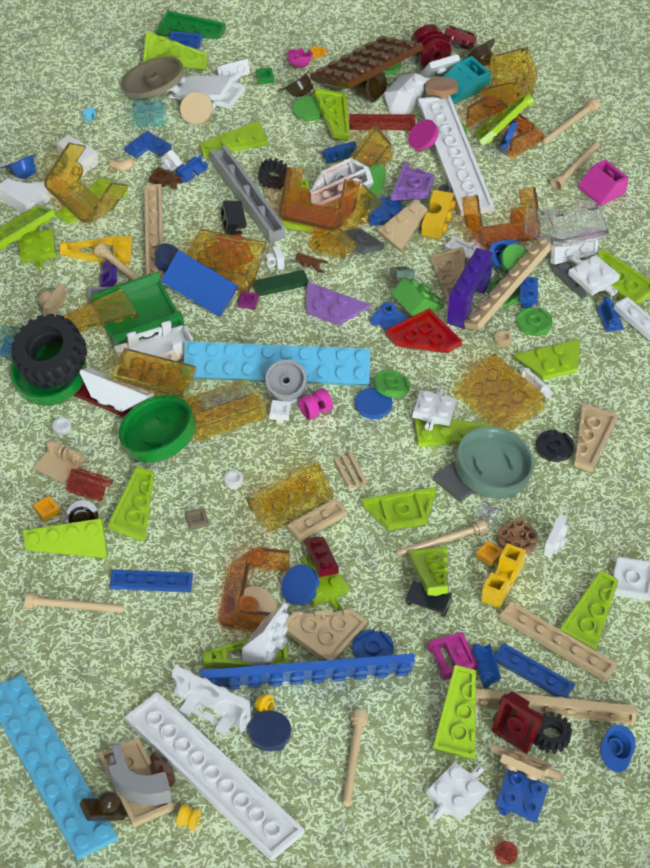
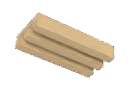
(344, 459)

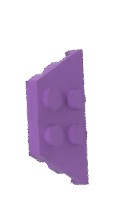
(412, 184)
(332, 305)

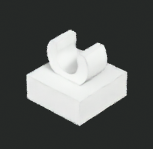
(275, 258)
(280, 410)

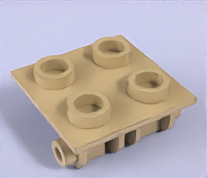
(59, 461)

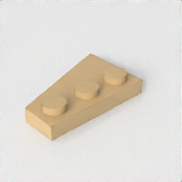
(401, 227)

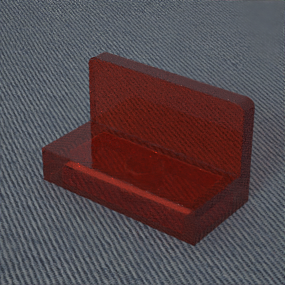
(88, 484)

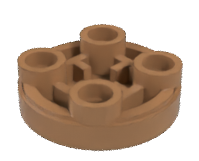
(441, 87)
(517, 534)

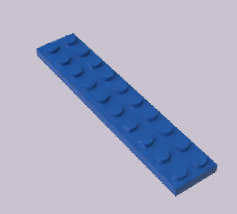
(314, 670)

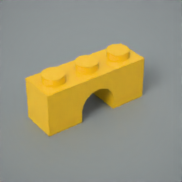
(440, 213)
(499, 584)

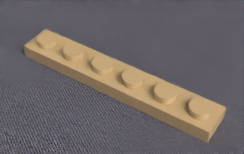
(558, 641)

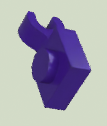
(109, 275)

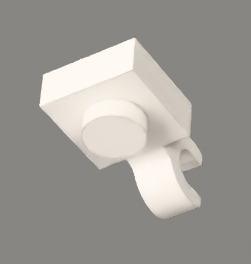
(171, 161)

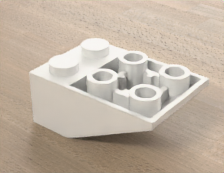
(267, 638)

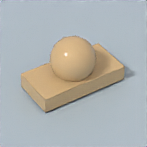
(53, 301)

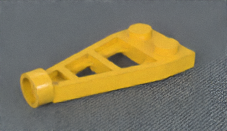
(121, 249)

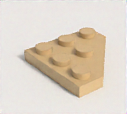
(325, 632)

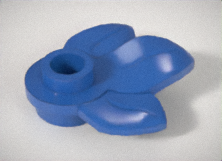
(387, 318)

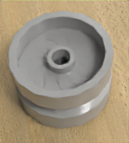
(286, 381)

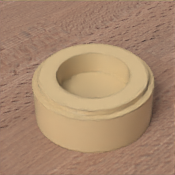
(503, 338)

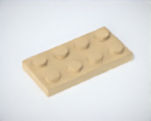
(137, 762)

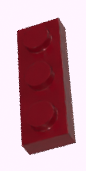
(321, 556)

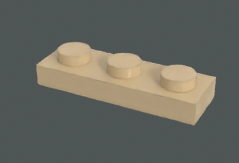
(317, 520)

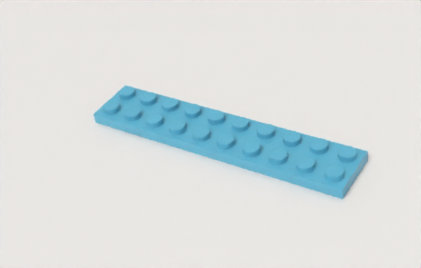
(252, 361)
(50, 768)

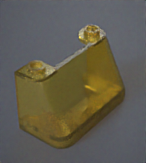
(513, 76)

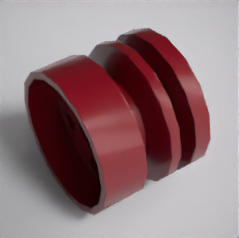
(434, 44)

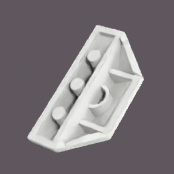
(404, 93)
(330, 182)
(113, 392)

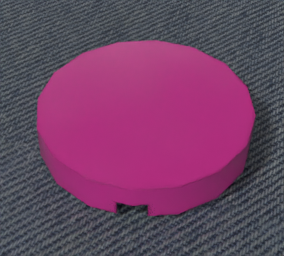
(423, 135)

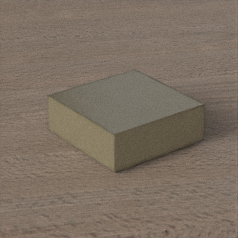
(197, 519)

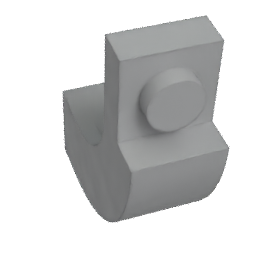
(137, 788)

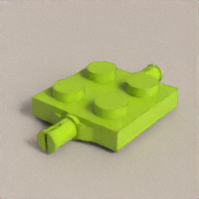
(37, 247)
(329, 589)

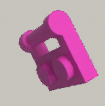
(458, 651)

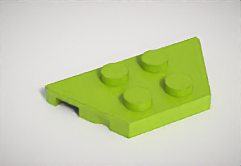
(552, 360)
(402, 508)

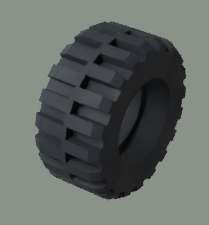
(38, 334)

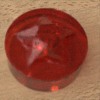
(506, 852)

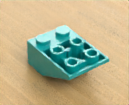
(470, 78)

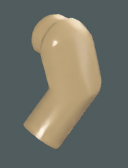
(123, 165)

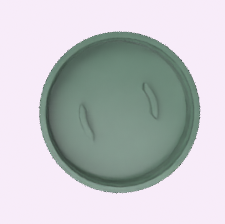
(494, 462)

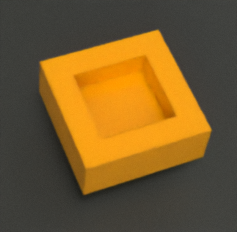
(46, 508)
(489, 553)

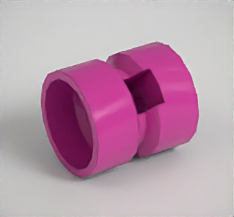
(314, 404)

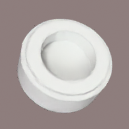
(61, 426)
(233, 479)

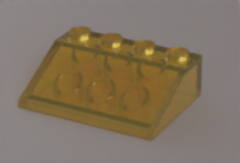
(229, 256)
(155, 373)
(499, 394)
(226, 409)

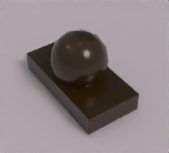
(104, 808)

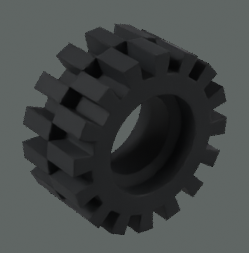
(269, 180)
(554, 743)

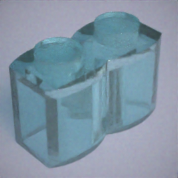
(149, 114)

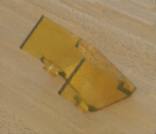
(65, 186)
(336, 241)

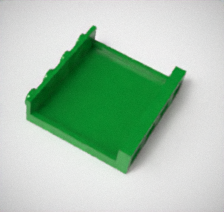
(151, 304)

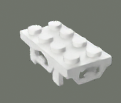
(167, 344)
(202, 692)

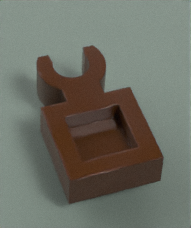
(165, 177)
(159, 765)

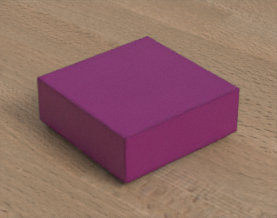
(248, 300)

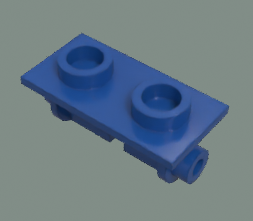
(339, 152)
(194, 165)
(529, 292)
(609, 316)
(486, 664)

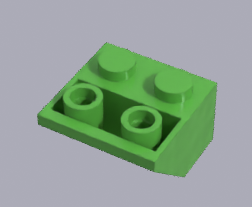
(416, 296)

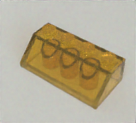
(373, 149)
(290, 496)

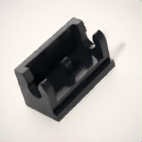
(232, 217)
(418, 596)

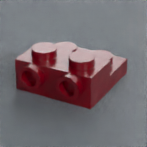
(464, 38)
(517, 721)

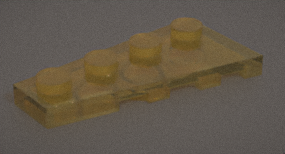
(104, 310)

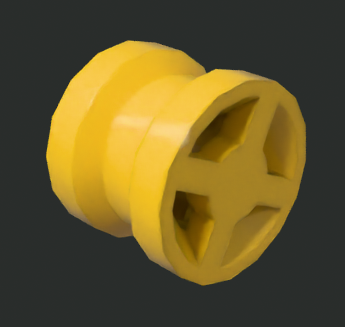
(188, 817)

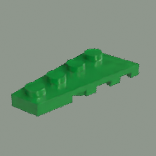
(190, 24)

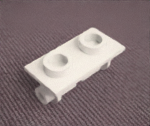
(239, 67)
(536, 382)

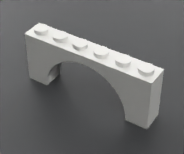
(27, 195)

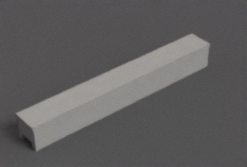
(247, 192)

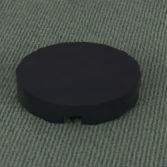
(554, 446)

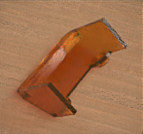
(528, 133)
(296, 204)
(490, 234)
(241, 611)

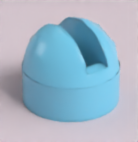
(89, 114)

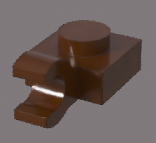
(306, 260)

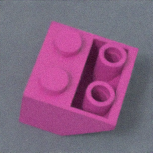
(604, 183)

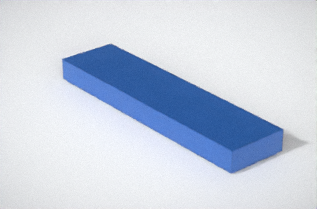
(151, 581)
(533, 671)

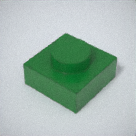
(264, 75)

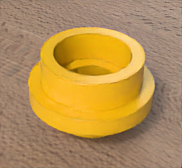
(264, 702)

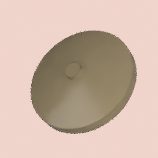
(152, 77)

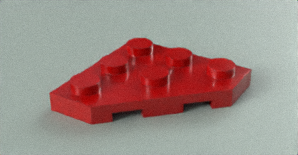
(424, 332)

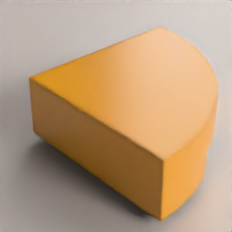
(318, 52)

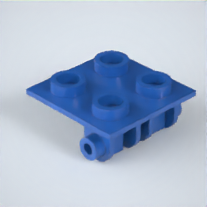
(521, 796)

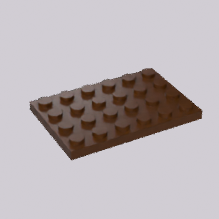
(366, 61)

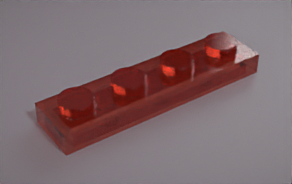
(383, 121)

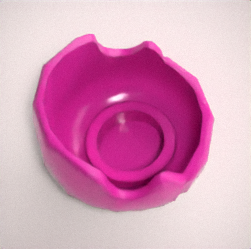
(299, 58)

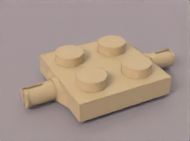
(532, 766)

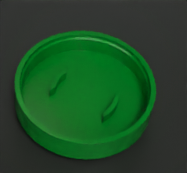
(46, 396)
(157, 428)

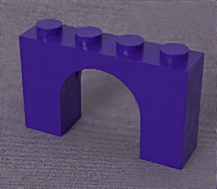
(473, 278)

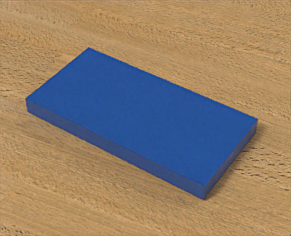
(199, 283)

